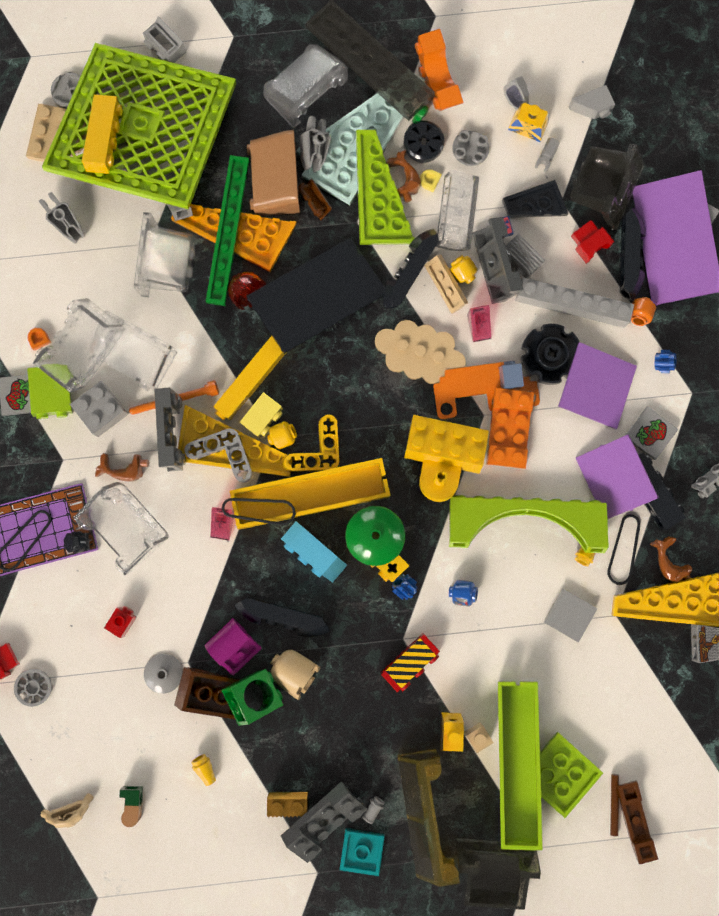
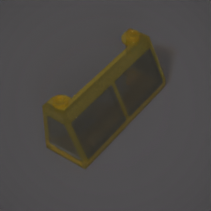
(416, 773)

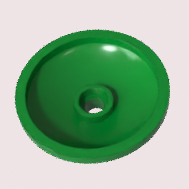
(370, 550)

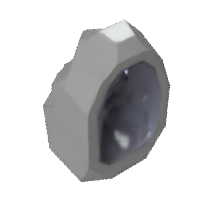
(516, 92)

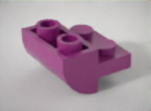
(232, 647)

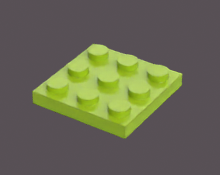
(565, 774)

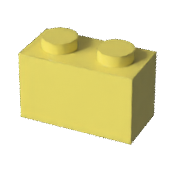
(262, 415)

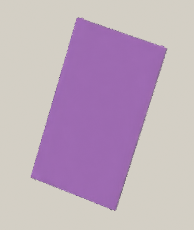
(678, 238)

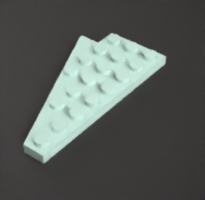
(339, 170)

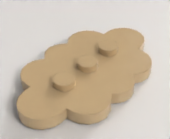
(419, 351)

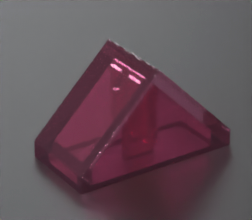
(479, 323)
(221, 524)

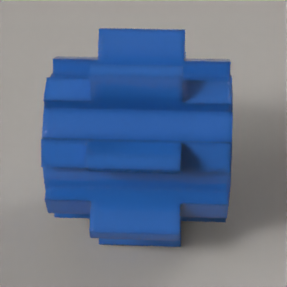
(665, 361)
(404, 586)

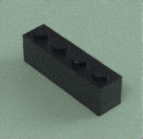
(664, 509)

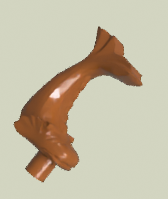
(412, 181)
(129, 474)
(670, 571)

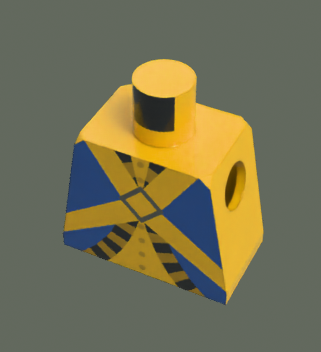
(529, 121)

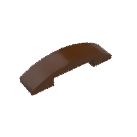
(636, 823)

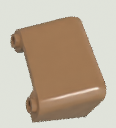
(274, 174)

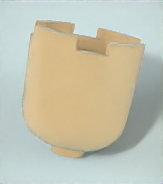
(293, 672)

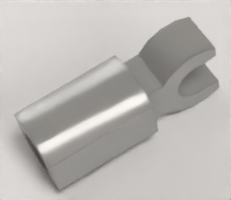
(548, 153)

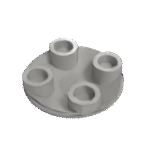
(470, 148)

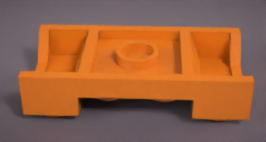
(509, 428)

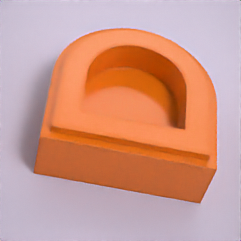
(38, 338)

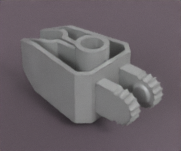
(314, 145)
(59, 215)

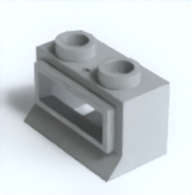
(173, 53)

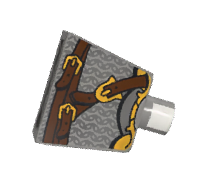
(704, 643)

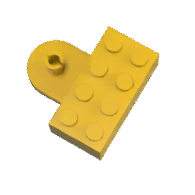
(444, 451)

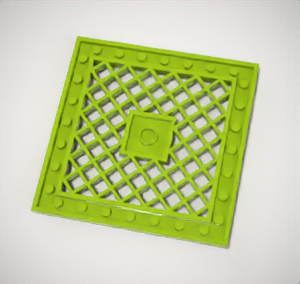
(143, 124)

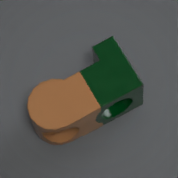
(133, 804)

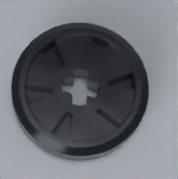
(431, 149)

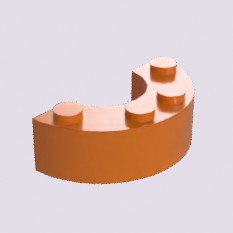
(435, 70)

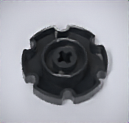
(538, 345)

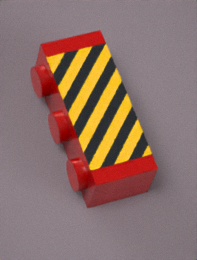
(410, 663)

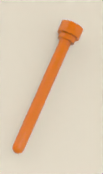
(210, 389)

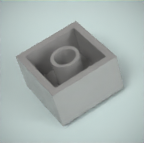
(99, 409)

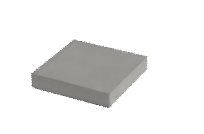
(570, 615)

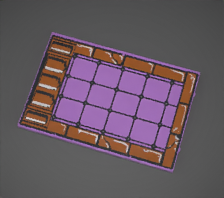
(62, 507)

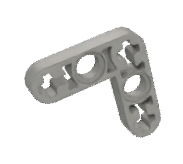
(228, 447)

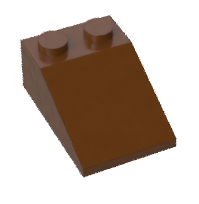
(202, 693)

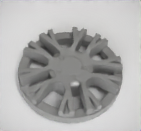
(32, 687)

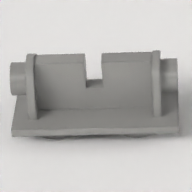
(705, 483)

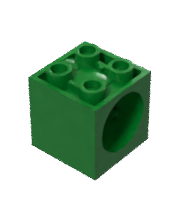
(235, 697)

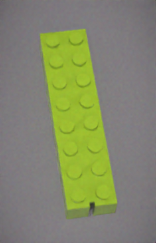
(519, 766)

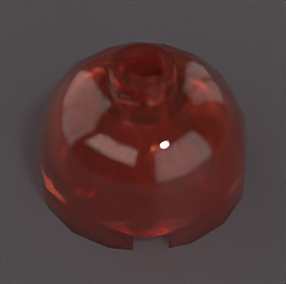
(243, 285)

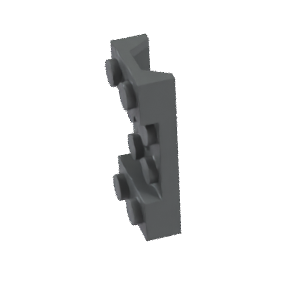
(496, 267)
(168, 403)
(309, 831)

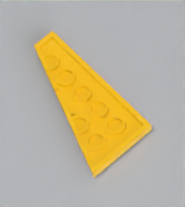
(260, 456)

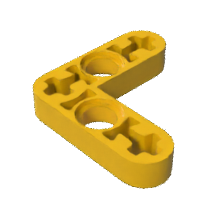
(325, 452)

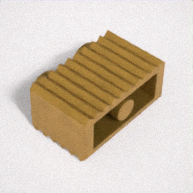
(287, 804)

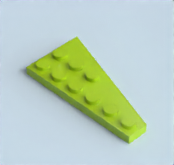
(379, 204)

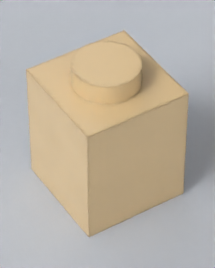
(478, 737)

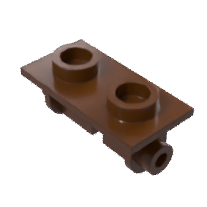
(315, 198)

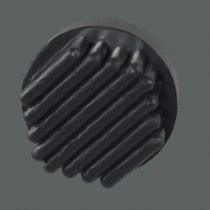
(76, 542)

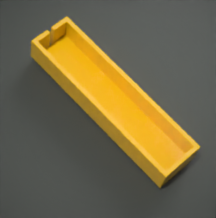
(312, 493)

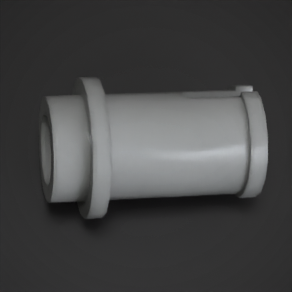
(373, 809)

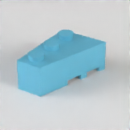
(312, 551)

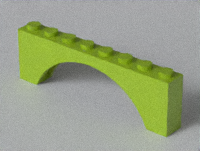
(582, 519)

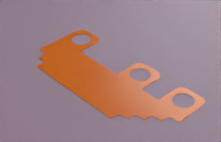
(472, 382)

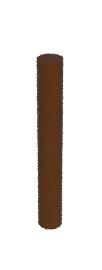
(614, 816)

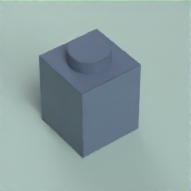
(511, 375)

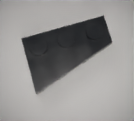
(538, 201)

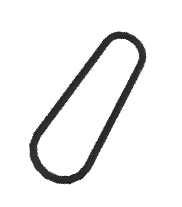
(259, 500)
(37, 538)
(634, 550)

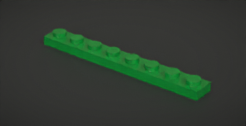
(227, 230)

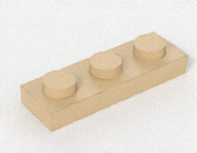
(446, 284)

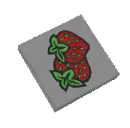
(14, 395)
(651, 433)

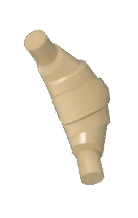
(68, 815)

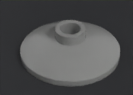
(172, 669)

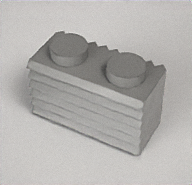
(523, 257)

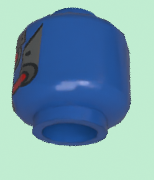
(463, 593)

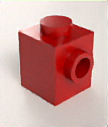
(120, 621)

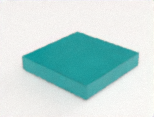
(362, 852)

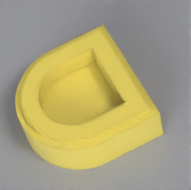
(430, 179)

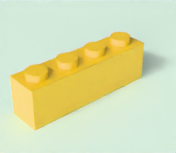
(102, 134)

